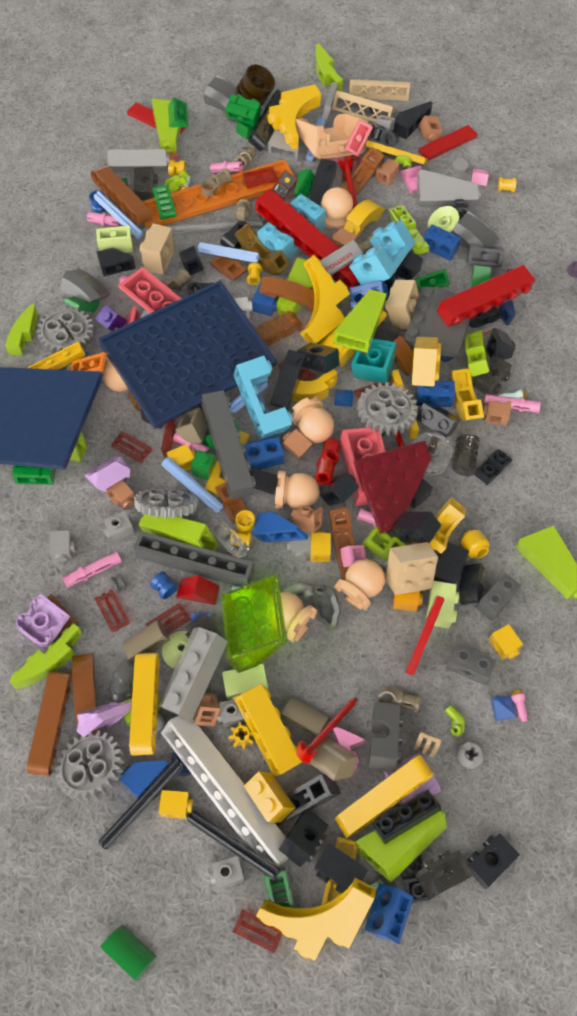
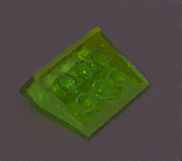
(253, 623)

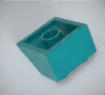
(375, 364)

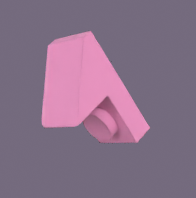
(410, 178)
(348, 740)

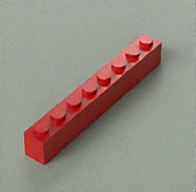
(305, 234)

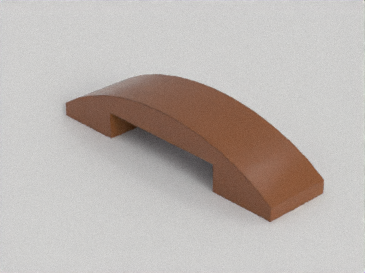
(365, 170)
(288, 290)
(341, 534)
(83, 684)

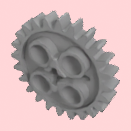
(55, 338)
(387, 408)
(179, 502)
(107, 759)

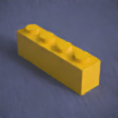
(268, 729)

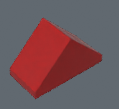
(198, 590)

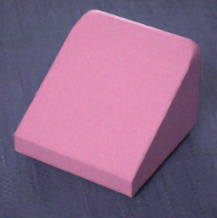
(480, 176)
(351, 554)

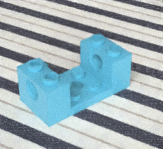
(276, 240)
(388, 252)
(247, 377)

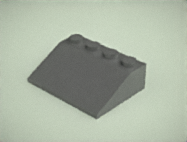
(428, 323)

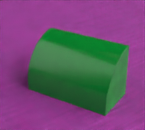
(128, 952)

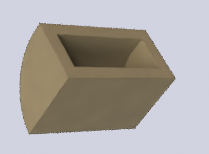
(193, 426)
(146, 640)
(304, 717)
(334, 760)

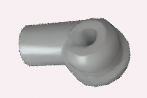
(301, 588)

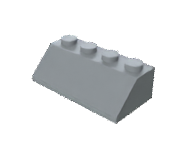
(192, 673)

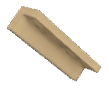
(380, 89)
(361, 101)

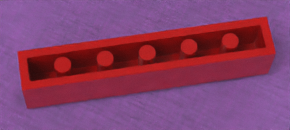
(485, 296)

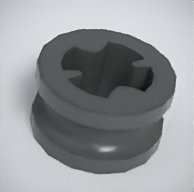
(118, 583)

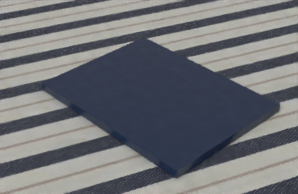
(184, 352)
(43, 414)

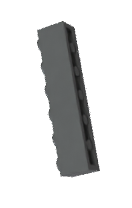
(227, 445)
(194, 559)

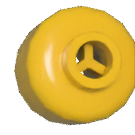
(475, 543)

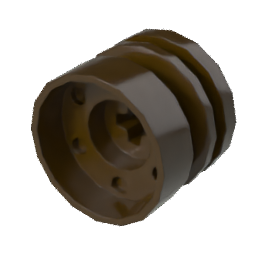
(256, 83)

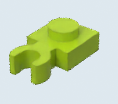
(177, 180)

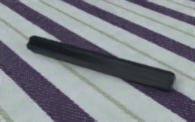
(140, 804)
(234, 845)

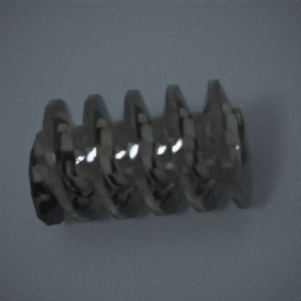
(465, 455)

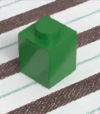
(203, 465)

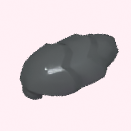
(327, 606)
(122, 683)

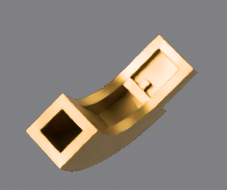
(272, 261)

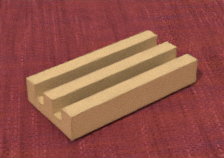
(426, 747)

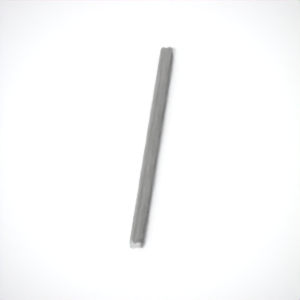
(206, 227)

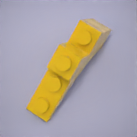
(293, 106)
(326, 297)
(311, 926)

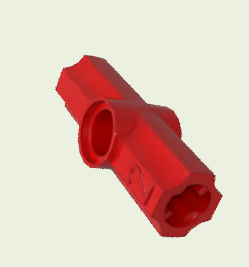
(327, 461)

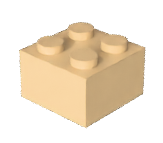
(157, 248)
(402, 302)
(411, 568)

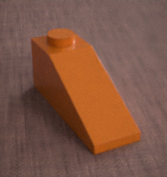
(90, 363)

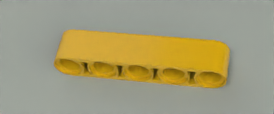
(144, 704)
(384, 796)

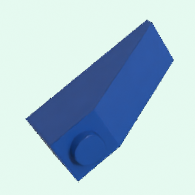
(274, 528)

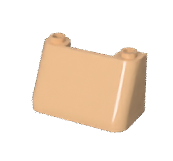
(330, 141)

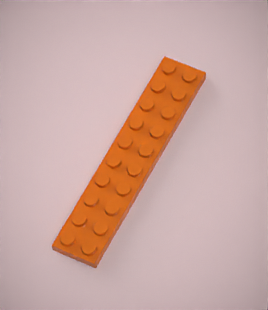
(192, 202)

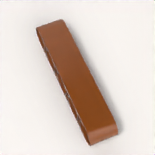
(121, 195)
(48, 723)

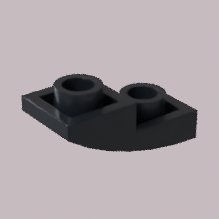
(492, 466)
(470, 584)
(411, 882)

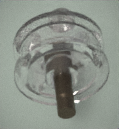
(440, 451)

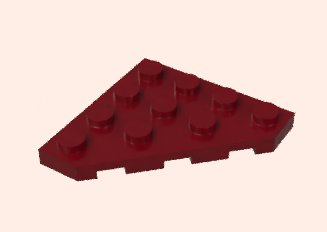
(392, 481)

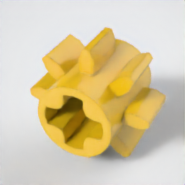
(235, 737)

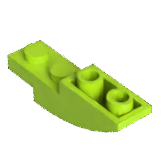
(324, 68)
(400, 213)
(40, 664)

